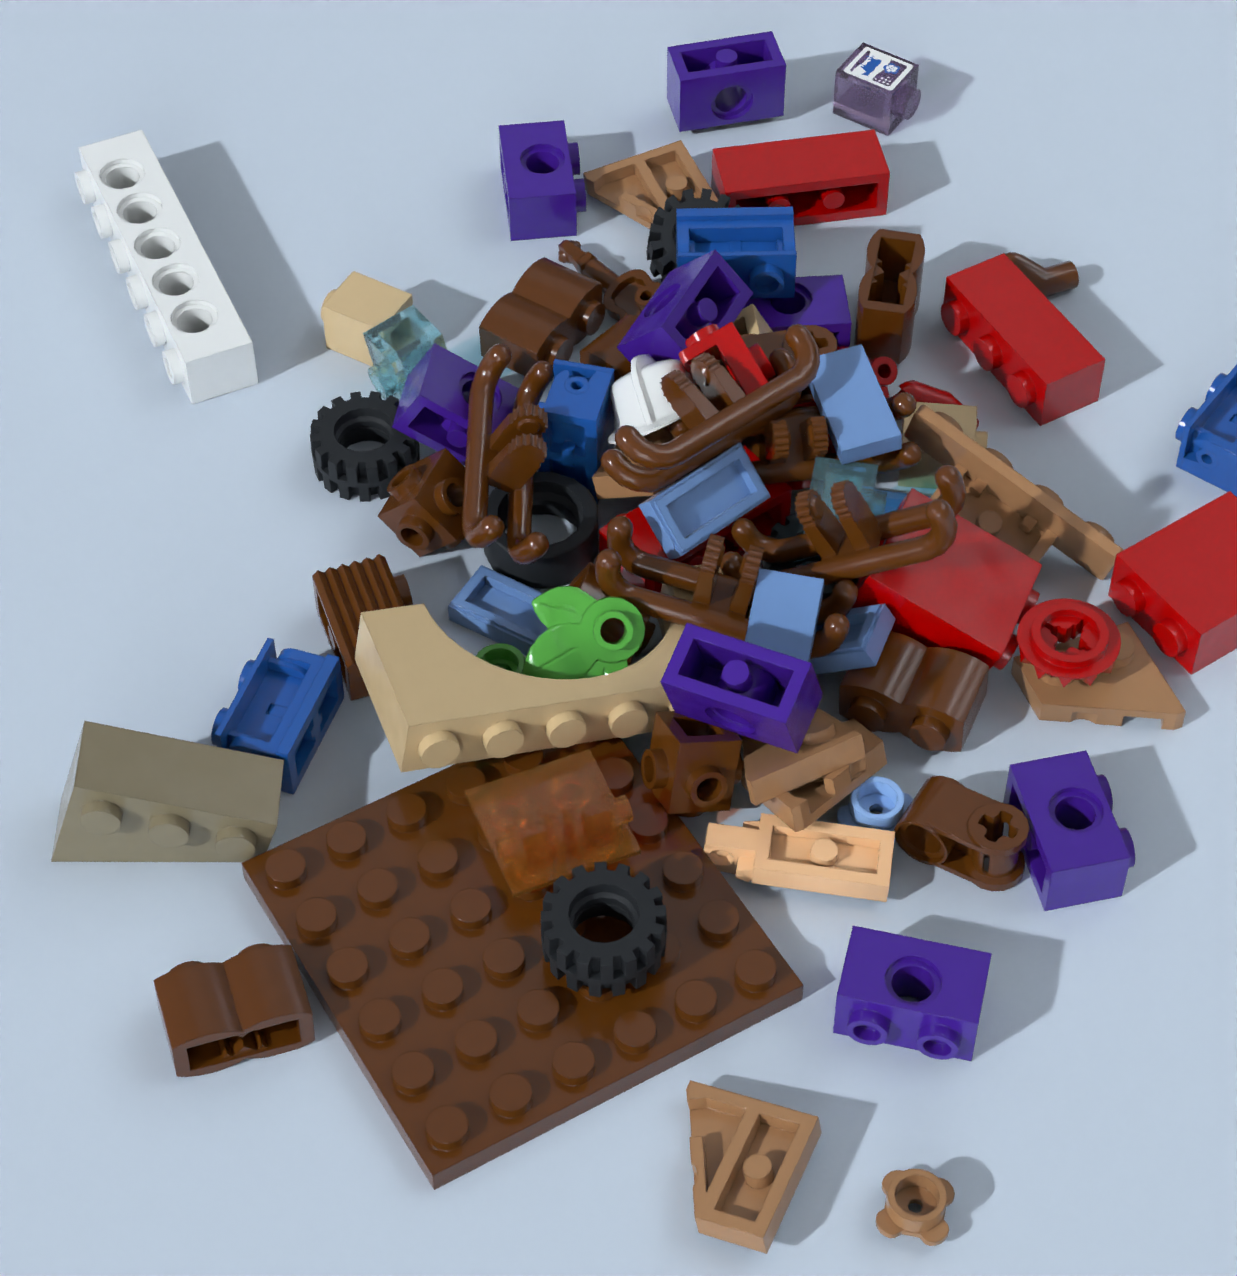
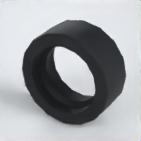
(564, 559)

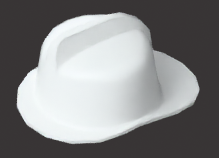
(639, 397)

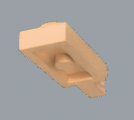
(816, 859)

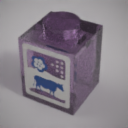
(876, 89)

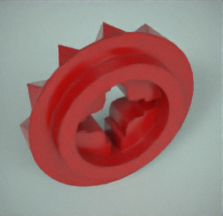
(1063, 621)

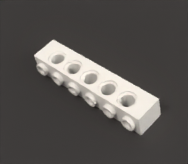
(166, 268)

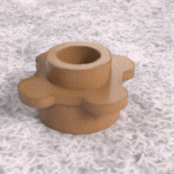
(920, 1188)

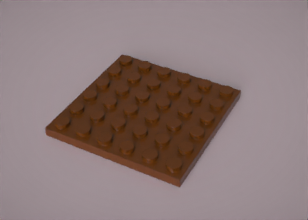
(447, 975)

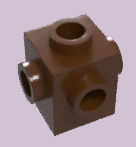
(427, 503)
(691, 765)

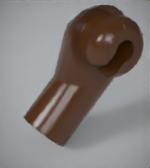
(1048, 279)

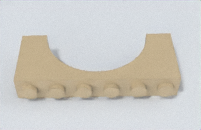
(456, 708)

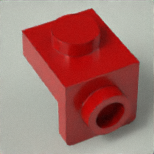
(745, 365)

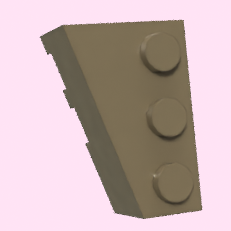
(164, 800)

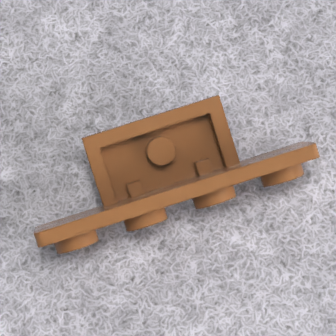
(1008, 503)

